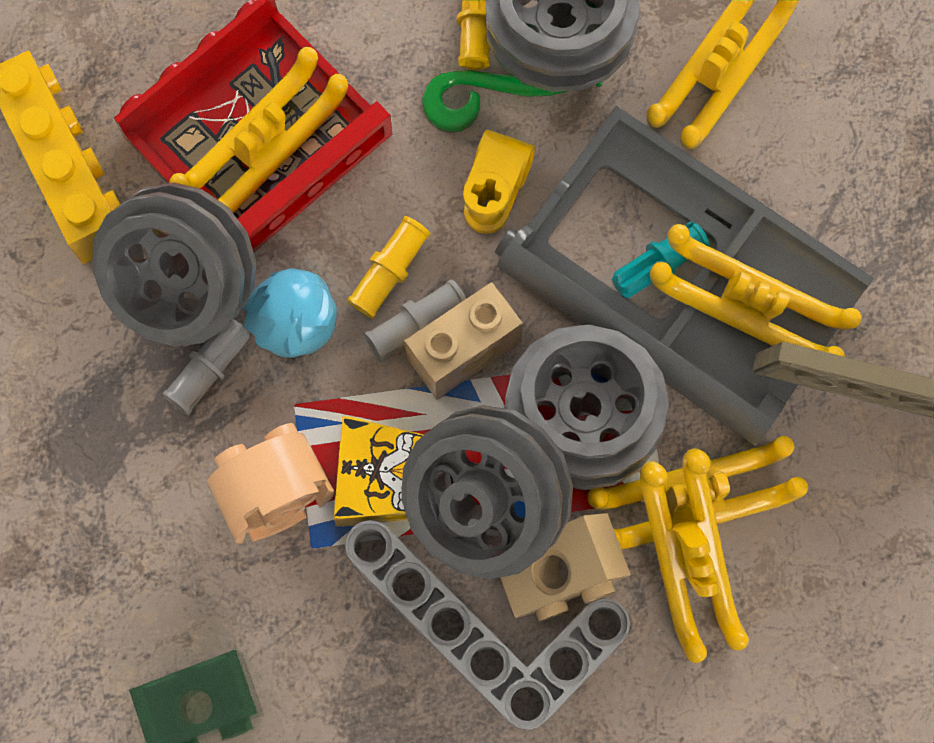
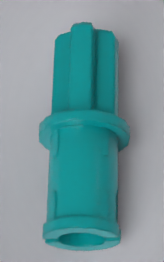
(636, 274)

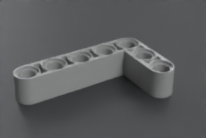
(477, 637)

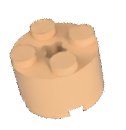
(268, 484)

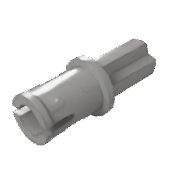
(206, 367)

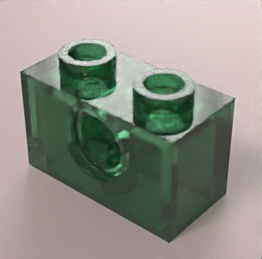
(224, 678)

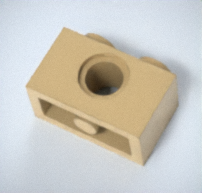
(464, 340)
(592, 562)

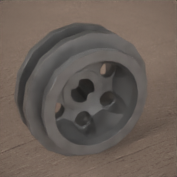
(551, 44)
(201, 255)
(631, 376)
(457, 527)

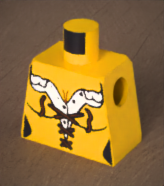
(371, 472)

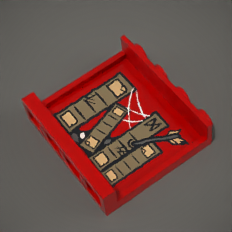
(219, 85)

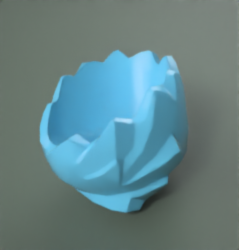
(291, 313)

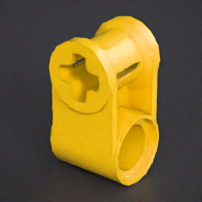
(496, 175)

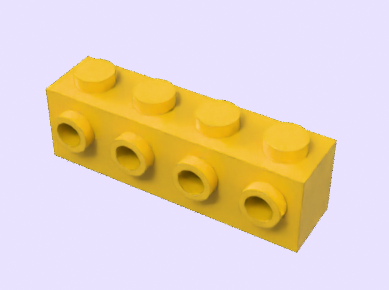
(53, 153)

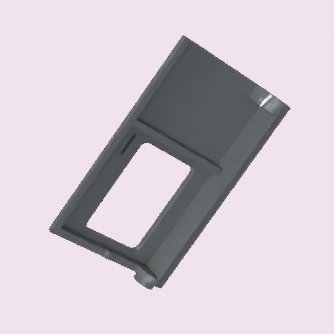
(693, 350)

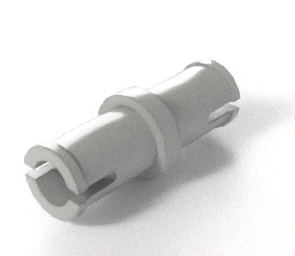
(390, 335)

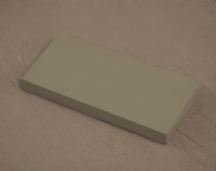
(847, 377)

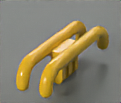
(721, 67)
(261, 134)
(749, 296)
(719, 487)
(691, 552)

